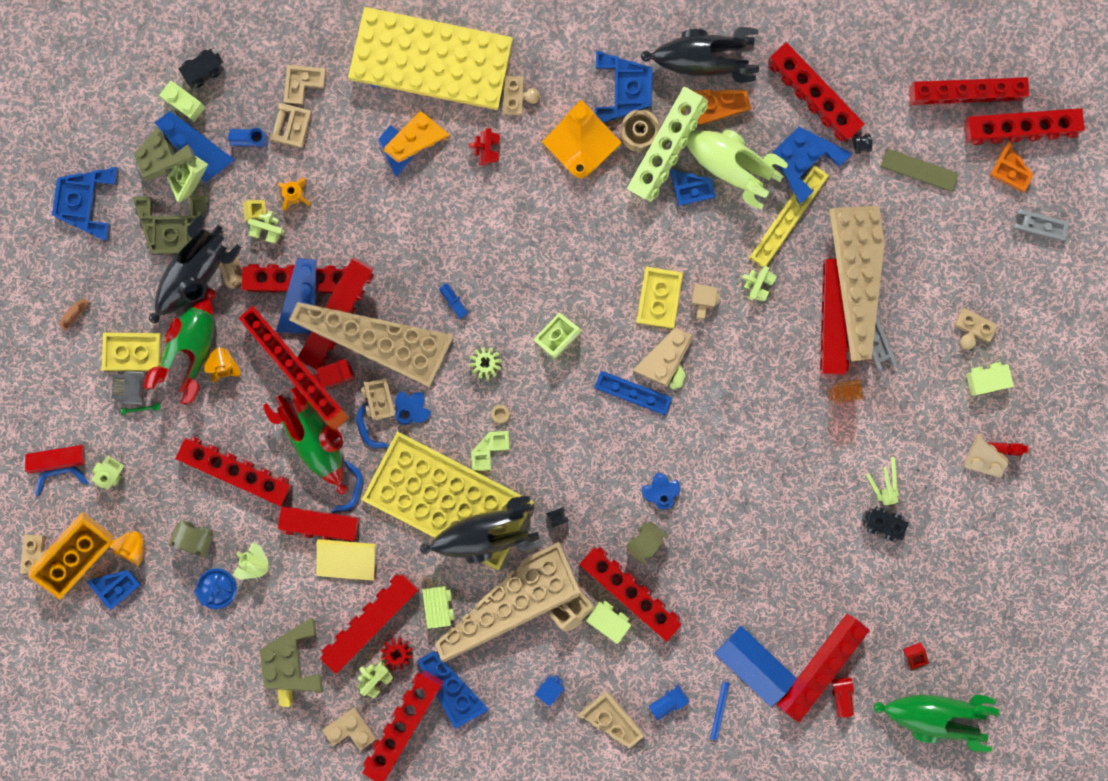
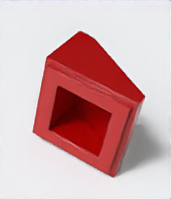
(916, 656)

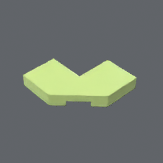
(492, 442)

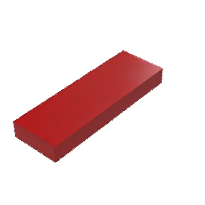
(54, 459)

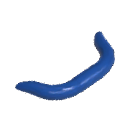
(363, 431)
(41, 480)
(357, 490)

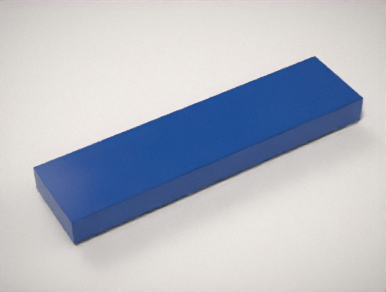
(633, 393)

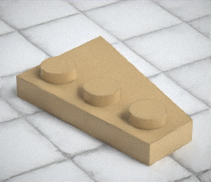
(665, 357)
(613, 719)

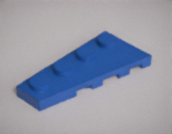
(300, 290)
(454, 695)

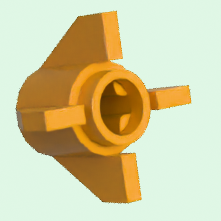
(297, 196)
(221, 364)
(129, 547)

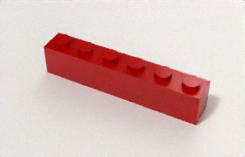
(342, 299)
(833, 323)
(369, 623)
(823, 667)

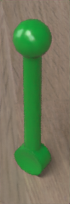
(156, 407)

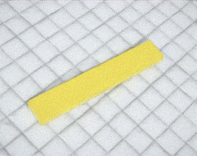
(787, 219)

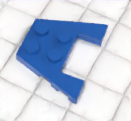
(632, 86)
(800, 152)
(76, 197)

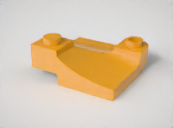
(581, 141)

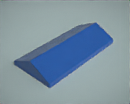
(756, 666)

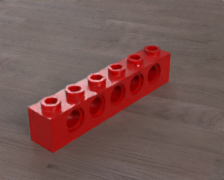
(969, 91)
(840, 109)
(1071, 118)
(251, 275)
(187, 455)
(665, 629)
(380, 771)

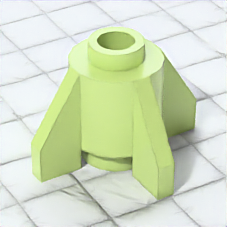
(253, 563)

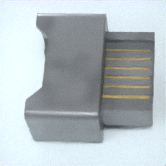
(129, 387)

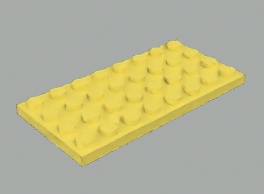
(430, 58)
(436, 491)

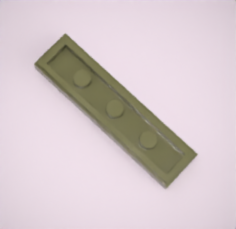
(919, 170)

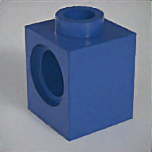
(550, 689)

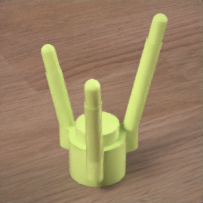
(888, 494)

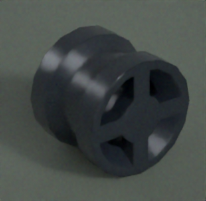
(862, 143)
(557, 517)

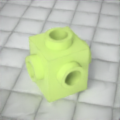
(107, 473)

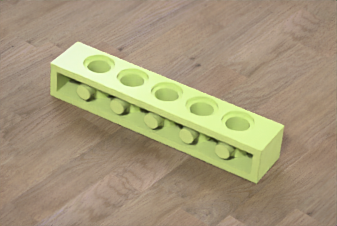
(667, 134)

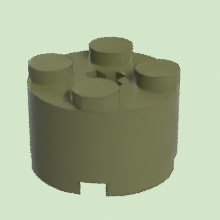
(191, 539)
(647, 542)

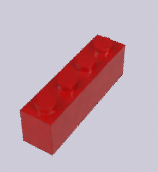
(318, 523)

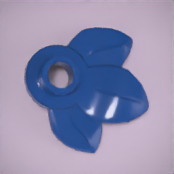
(413, 406)
(661, 488)

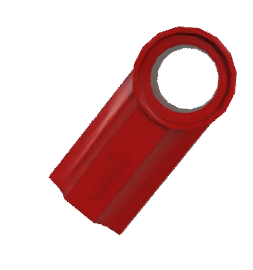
(843, 696)

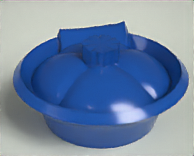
(216, 588)

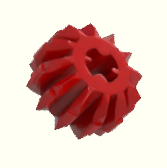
(401, 659)

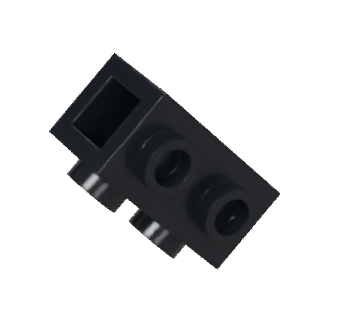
(201, 68)
(891, 526)

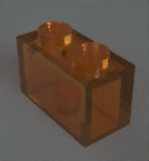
(846, 391)

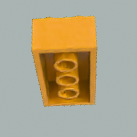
(71, 555)

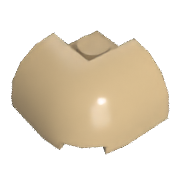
(569, 615)

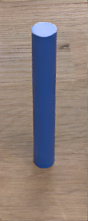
(719, 710)

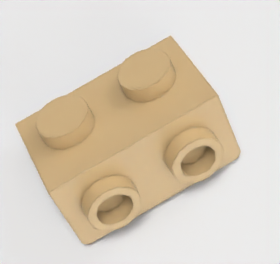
(378, 399)

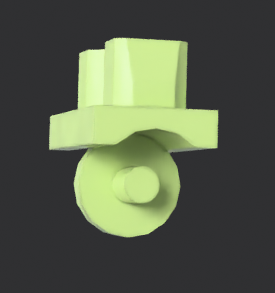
(273, 232)
(764, 276)
(371, 676)

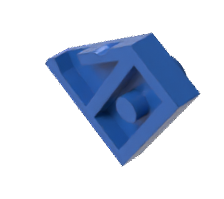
(691, 188)
(114, 587)

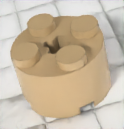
(636, 120)

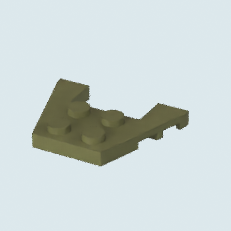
(156, 155)
(168, 233)
(282, 662)

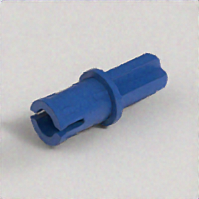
(453, 301)

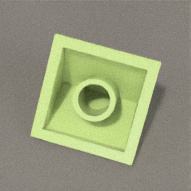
(186, 178)
(557, 335)

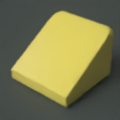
(253, 209)
(285, 698)

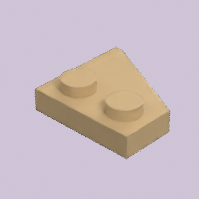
(986, 458)

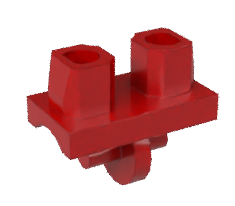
(482, 146)

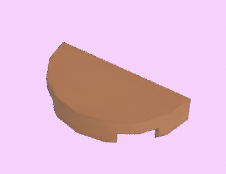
(73, 313)

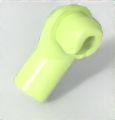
(678, 378)

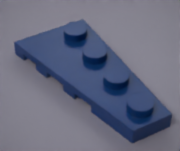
(182, 134)

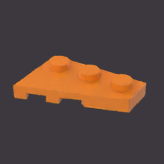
(723, 104)

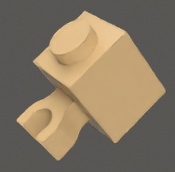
(703, 297)

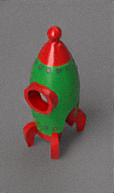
(190, 335)
(311, 437)

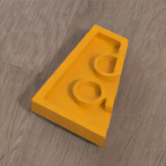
(415, 136)

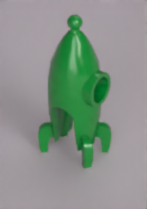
(930, 715)

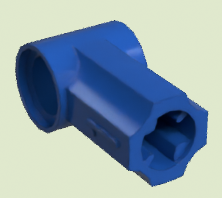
(246, 138)
(670, 701)

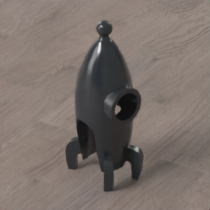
(694, 57)
(191, 269)
(473, 541)

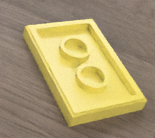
(659, 297)
(131, 351)
(345, 560)

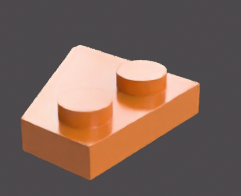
(1011, 169)

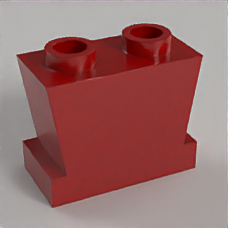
(335, 374)

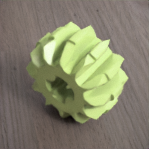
(492, 363)

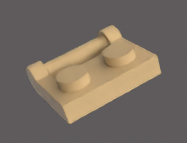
(296, 126)

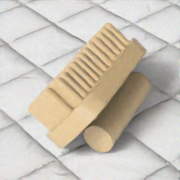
(232, 273)

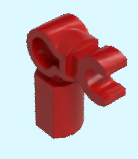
(1012, 449)

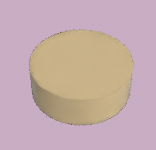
(500, 414)

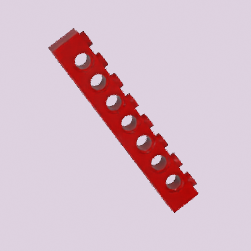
(293, 368)

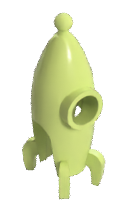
(727, 156)

